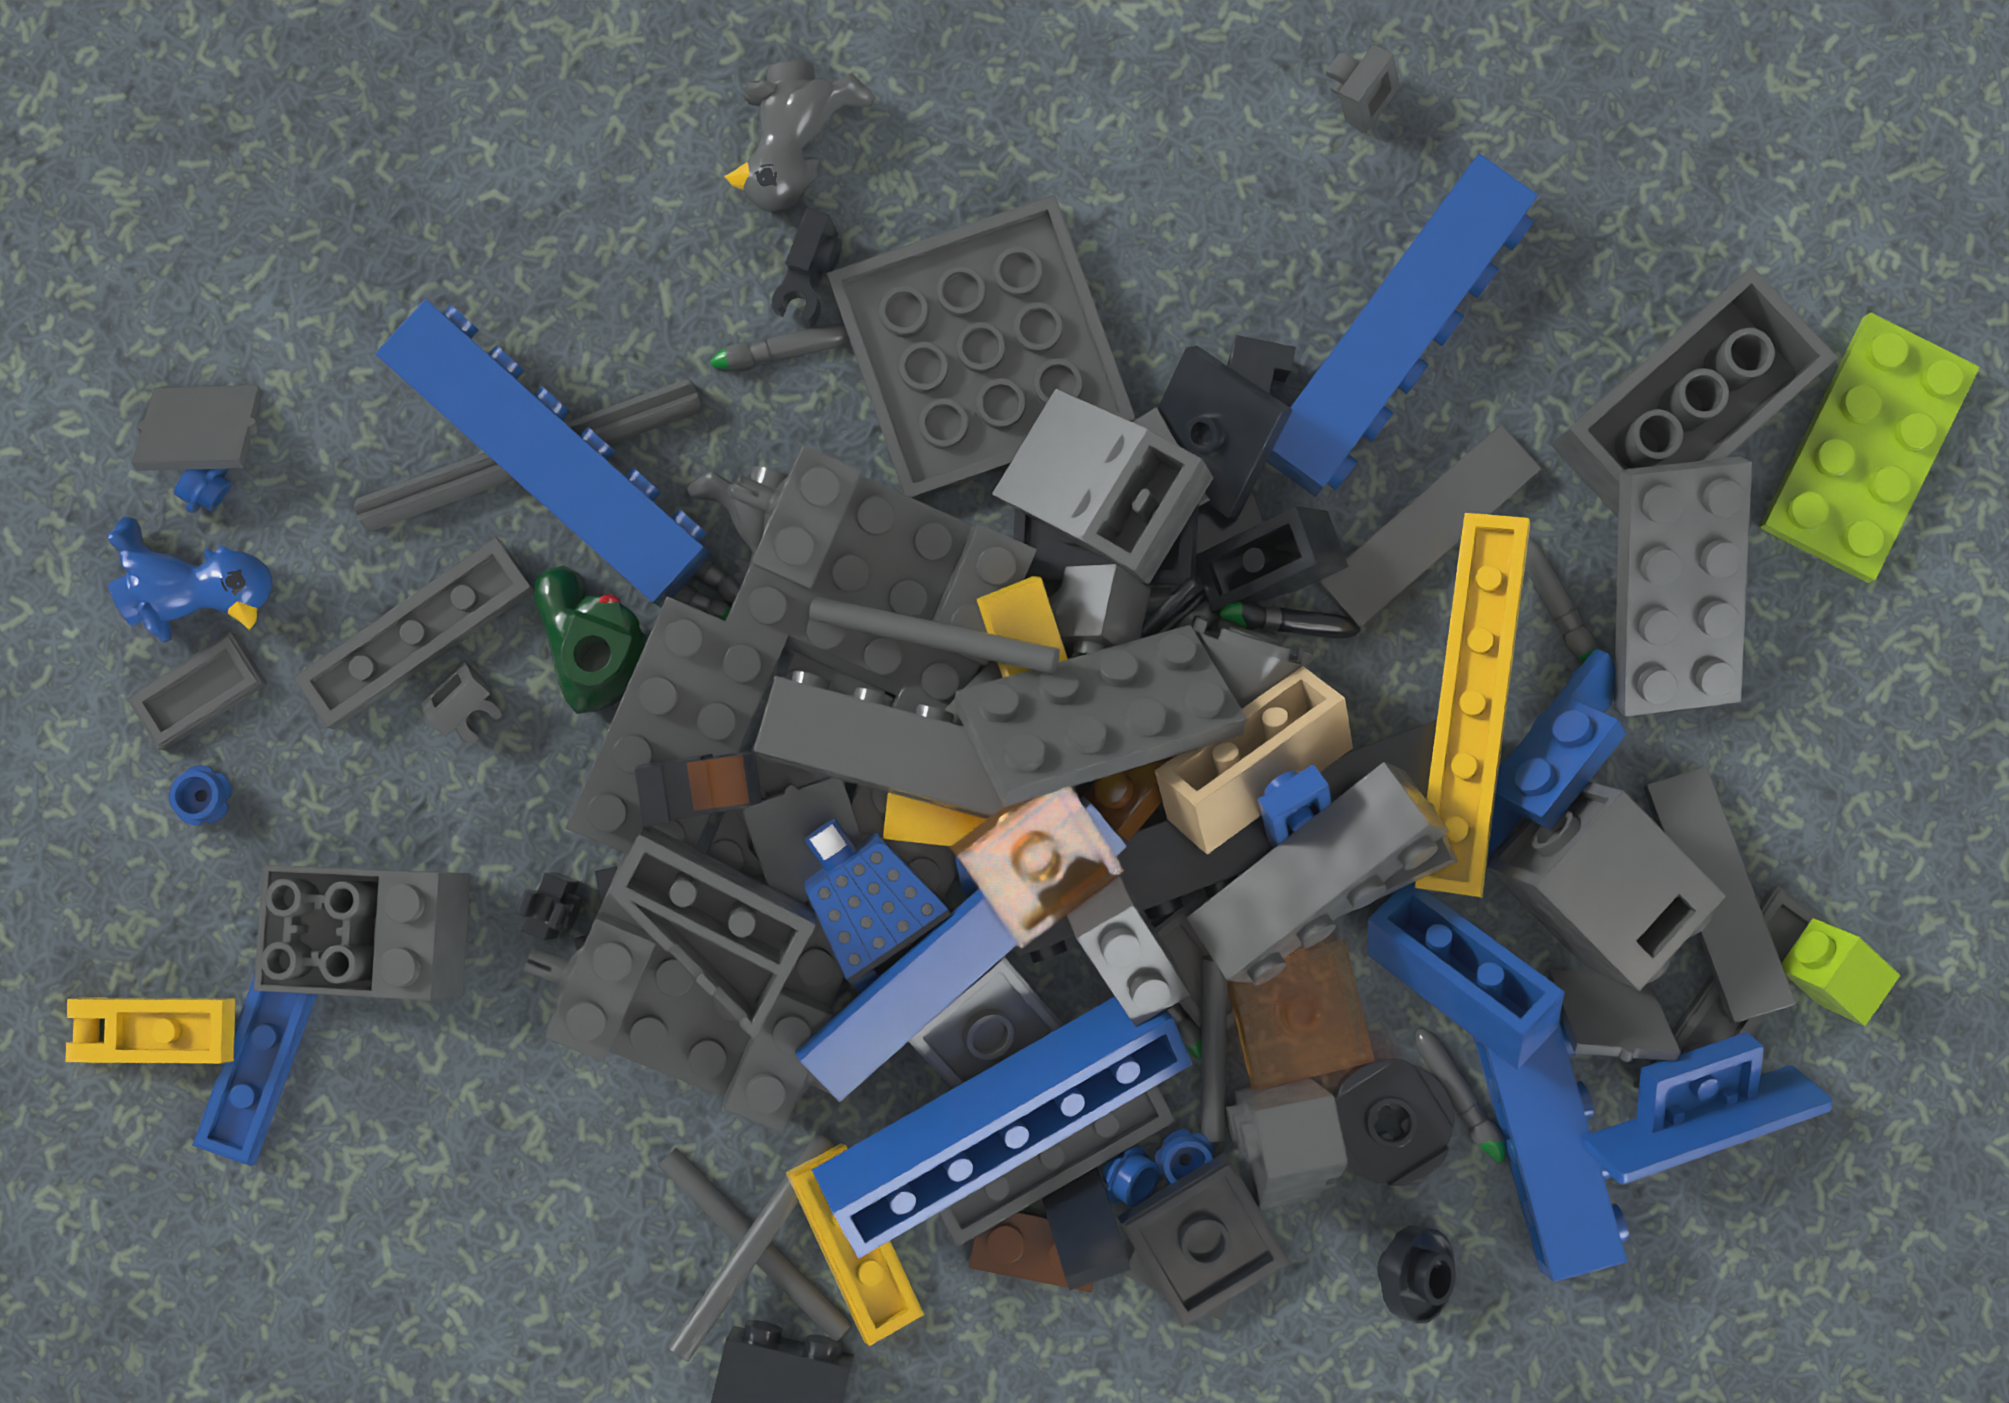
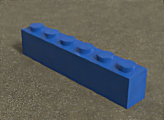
(1399, 323)
(543, 453)
(997, 1122)

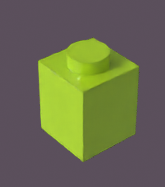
(1839, 971)

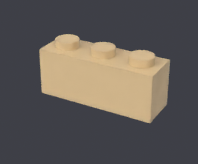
(1287, 728)

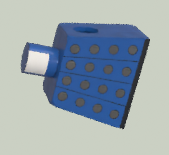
(867, 899)

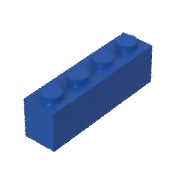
(1555, 1178)

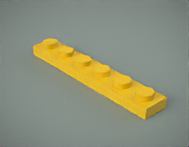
(1476, 694)

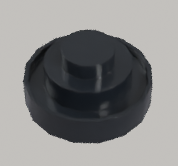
(1417, 1274)

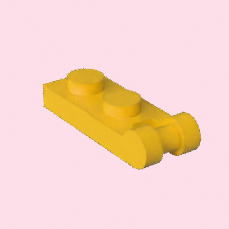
(152, 1030)

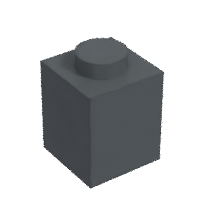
(1100, 608)

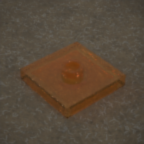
(1037, 861)
(1302, 1018)

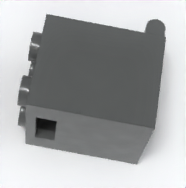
(1608, 885)

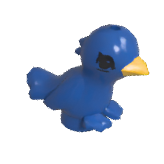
(169, 588)

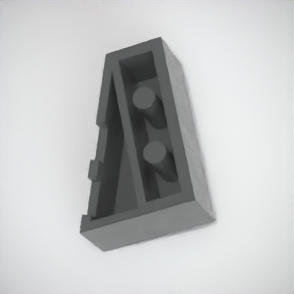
(715, 921)
(1288, 1140)

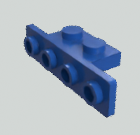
(1559, 751)
(1703, 1106)

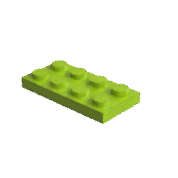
(1869, 447)

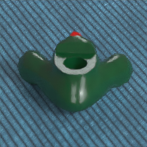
(589, 639)

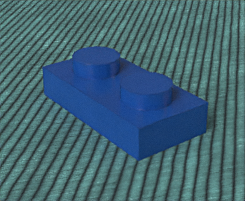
(1292, 802)

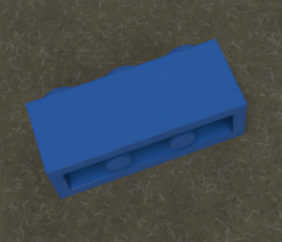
(1464, 973)

